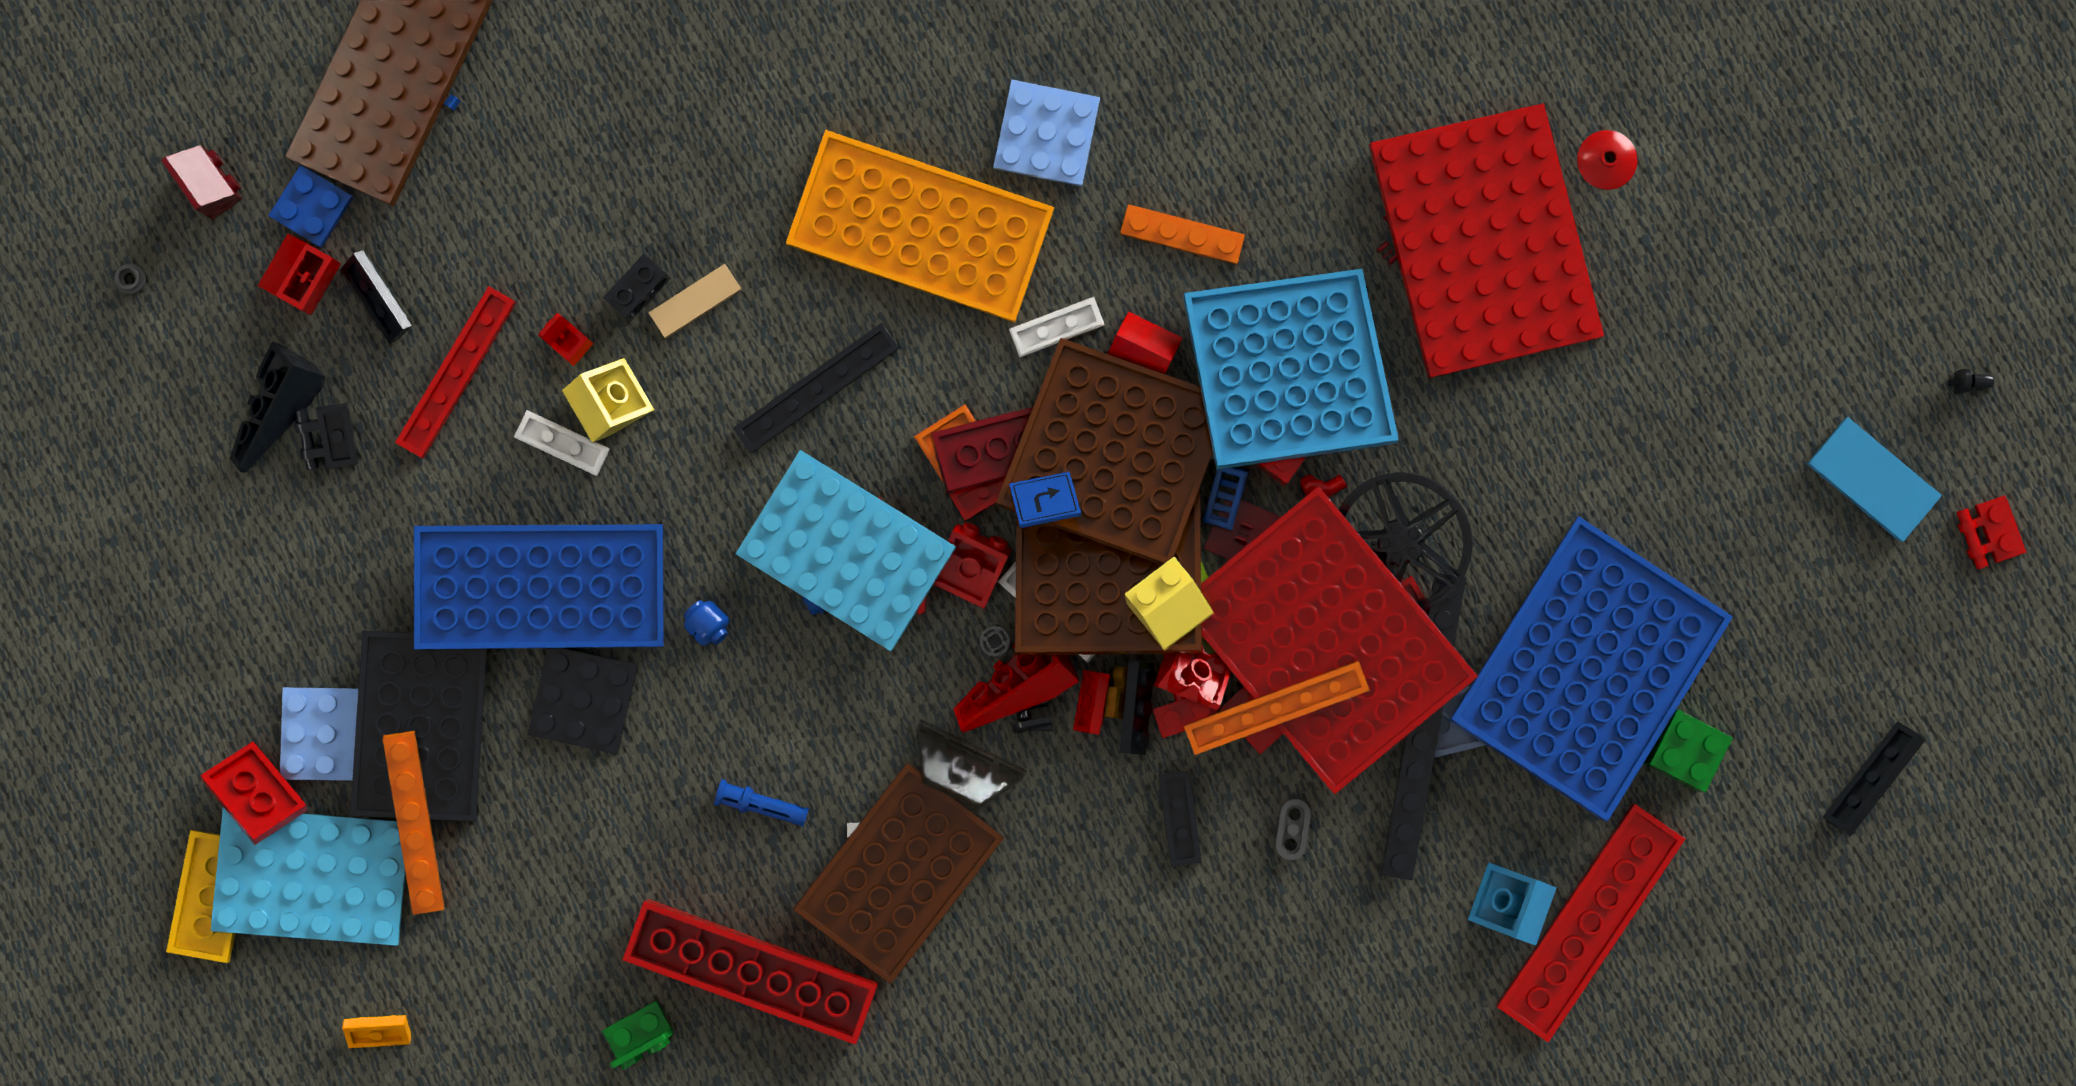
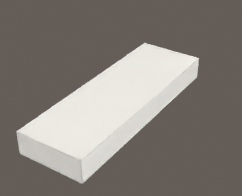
(1059, 324)
(561, 443)

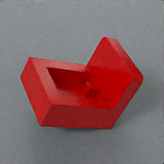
(565, 339)

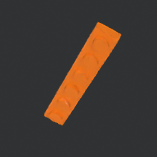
(1276, 708)
(413, 822)

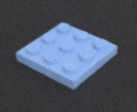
(1046, 133)
(318, 733)

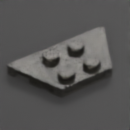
(962, 767)

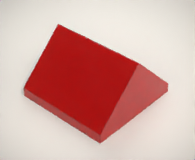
(1145, 344)

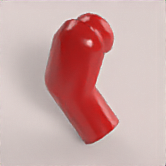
(1330, 487)

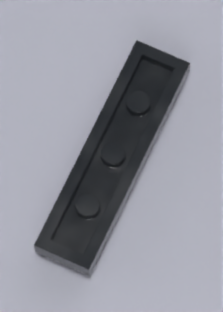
(1874, 778)

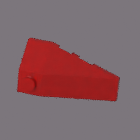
(1015, 687)

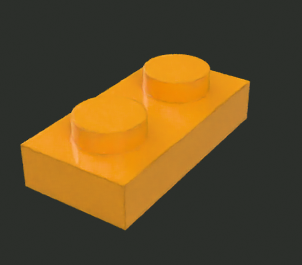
(376, 1031)

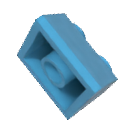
(1512, 903)

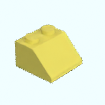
(607, 399)
(1168, 603)

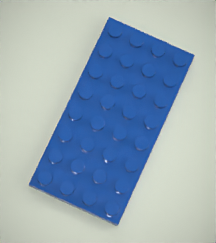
(538, 586)

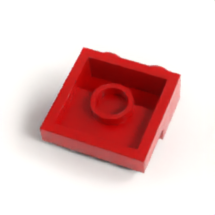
(973, 565)

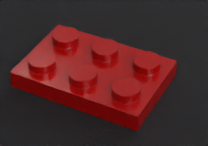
(254, 793)

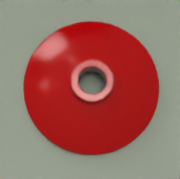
(1597, 170)

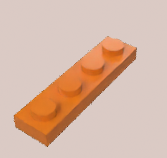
(1182, 234)

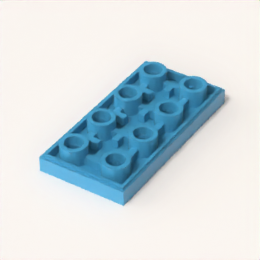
(1874, 479)

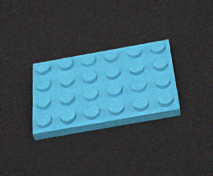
(846, 550)
(312, 880)

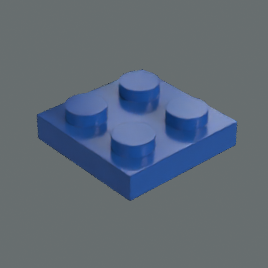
(311, 206)

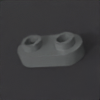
(1292, 829)

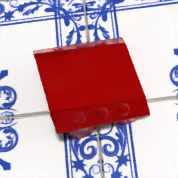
(1194, 677)

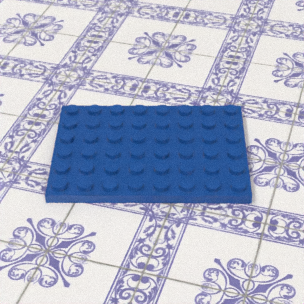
(1591, 669)

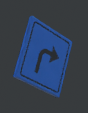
(1045, 499)

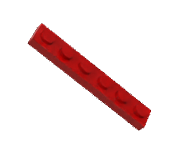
(455, 372)

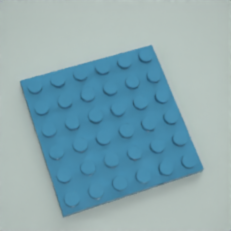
(1290, 368)

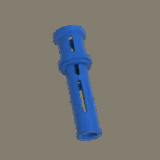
(745, 799)

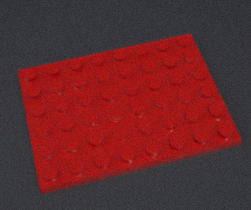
(1486, 240)
(1318, 600)

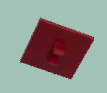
(1248, 525)

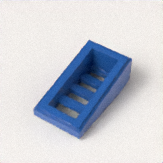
(1240, 486)

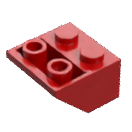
(299, 274)

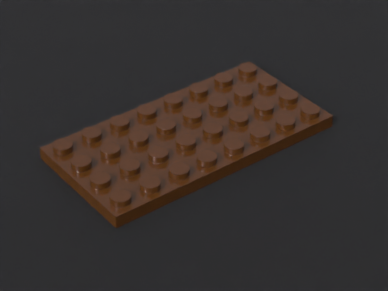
(385, 91)

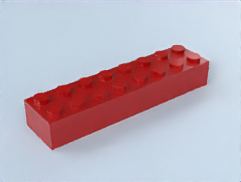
(750, 971)

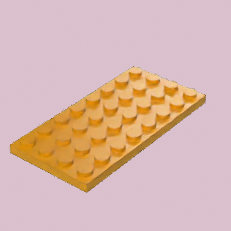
(920, 226)

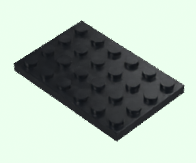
(427, 693)

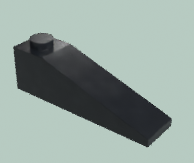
(287, 385)

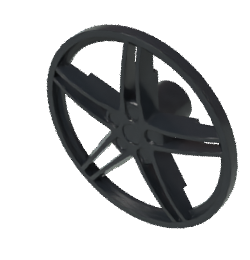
(1404, 540)

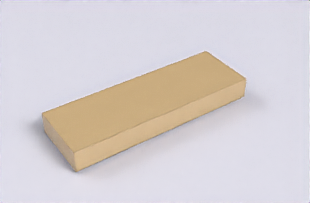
(695, 301)

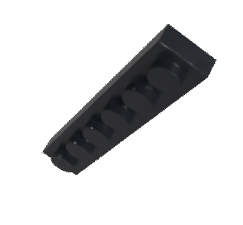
(816, 388)

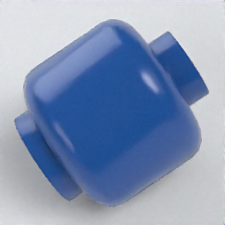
(706, 623)

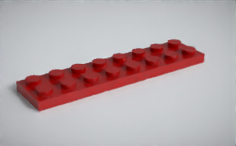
(1590, 922)

